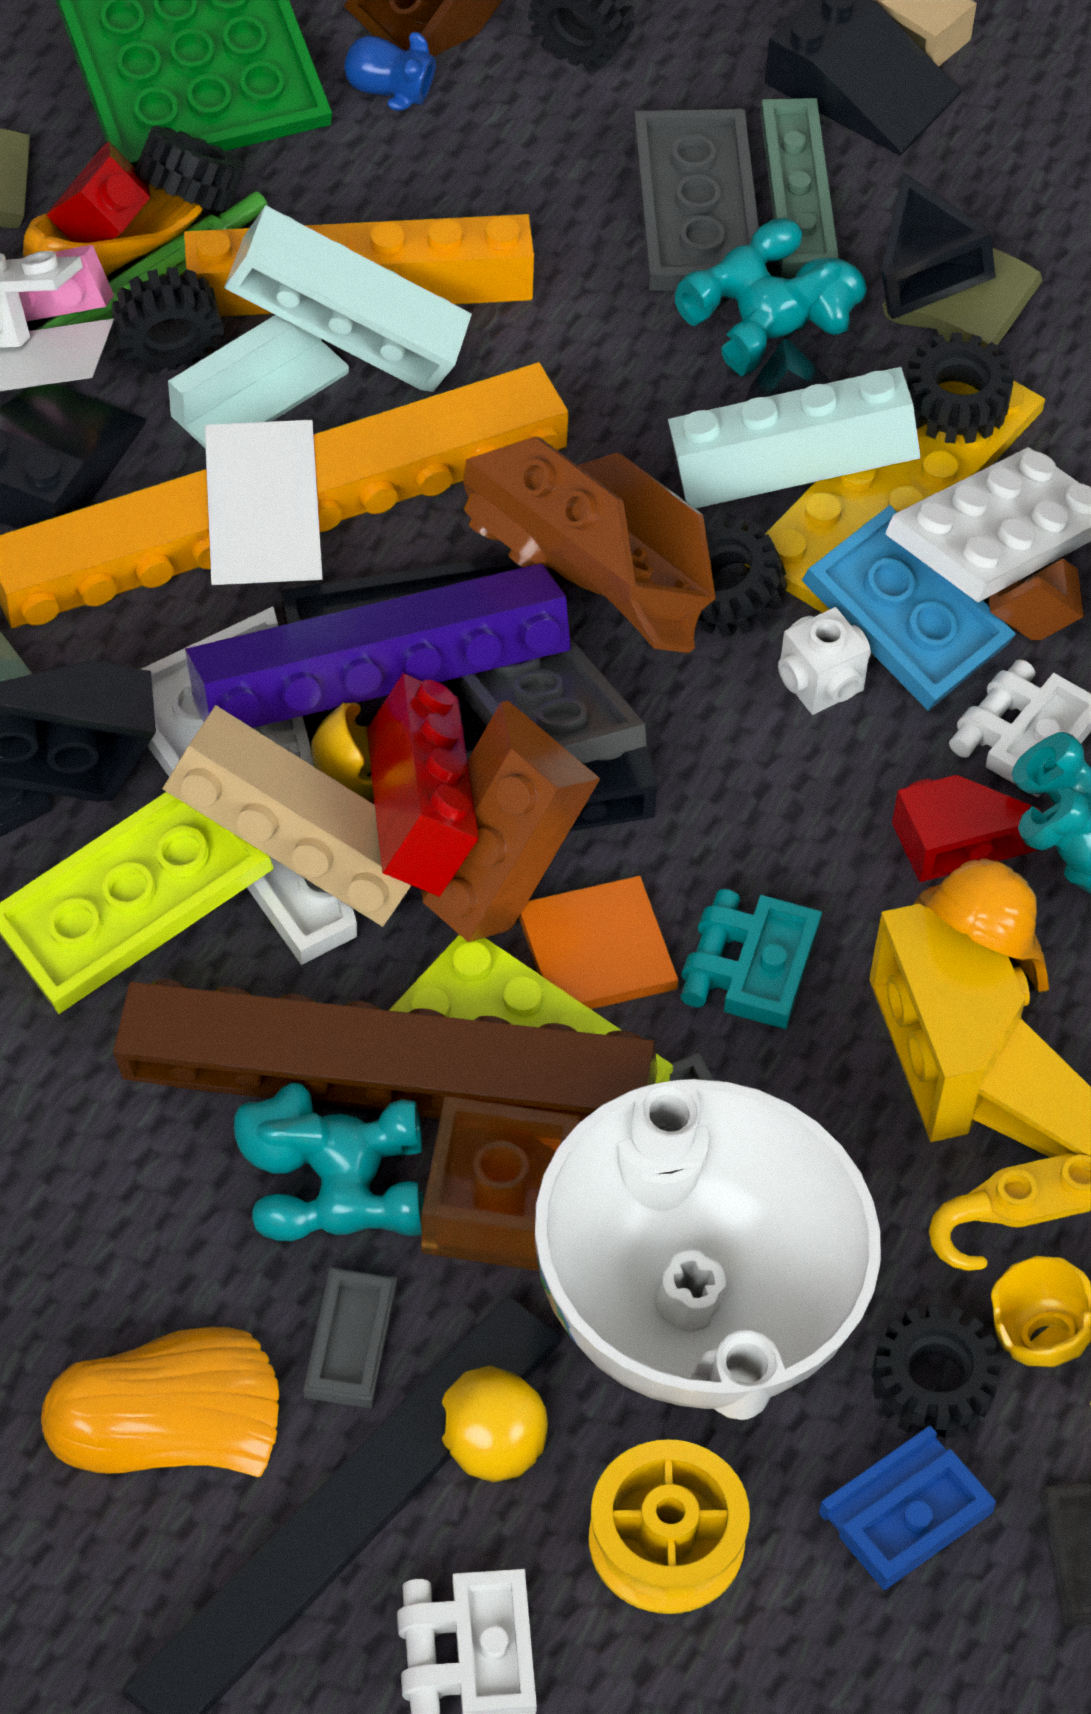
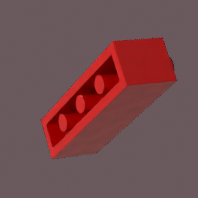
(421, 785)

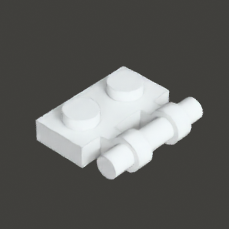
(1045, 711)
(492, 1644)

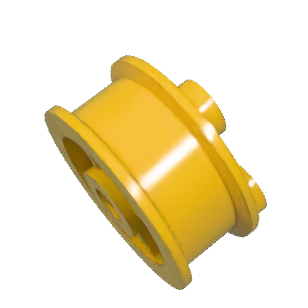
(668, 1526)

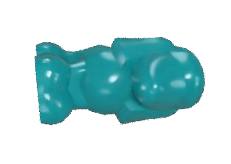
(769, 304)
(1060, 771)
(343, 1152)

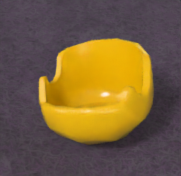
(343, 750)
(1039, 1295)
(494, 1424)

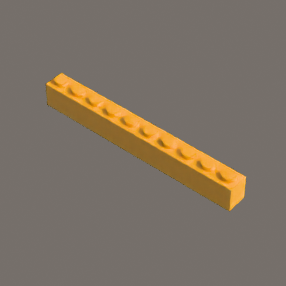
(358, 471)

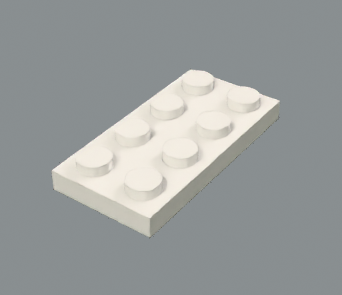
(997, 523)

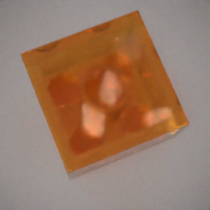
(489, 1180)

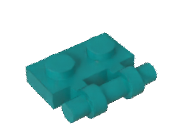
(770, 963)

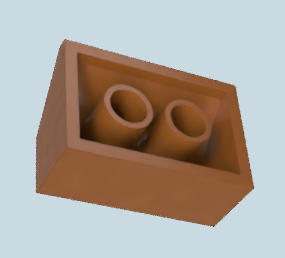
(524, 806)

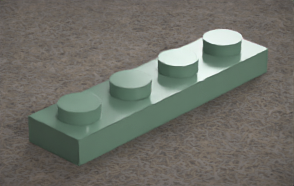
(798, 177)

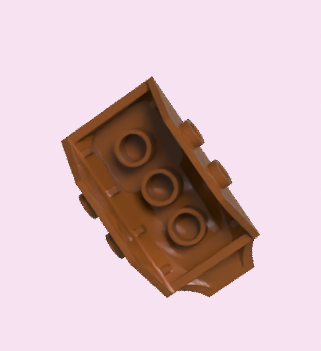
(599, 528)

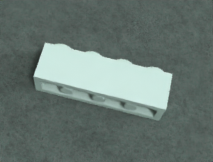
(348, 300)
(795, 438)

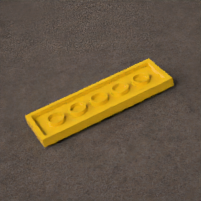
(843, 504)

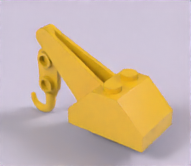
(974, 1060)

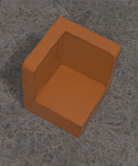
(1041, 602)

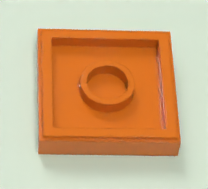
(599, 943)

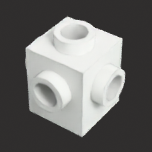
(824, 660)

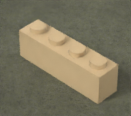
(287, 812)

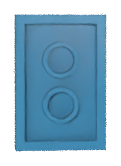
(909, 613)

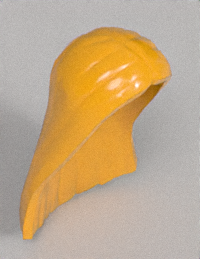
(153, 226)
(994, 911)
(167, 1404)

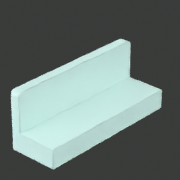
(254, 378)

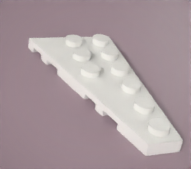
(298, 909)

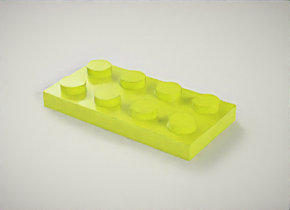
(124, 897)
(487, 981)

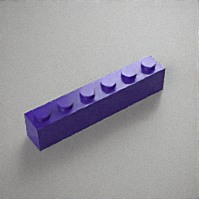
(369, 647)

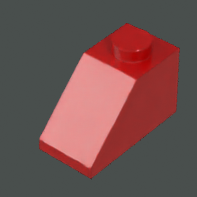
(101, 198)
(956, 822)

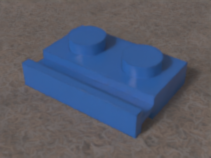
(907, 1507)

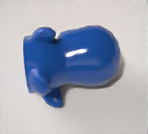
(388, 70)

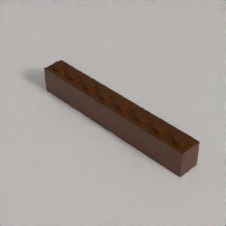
(368, 1054)

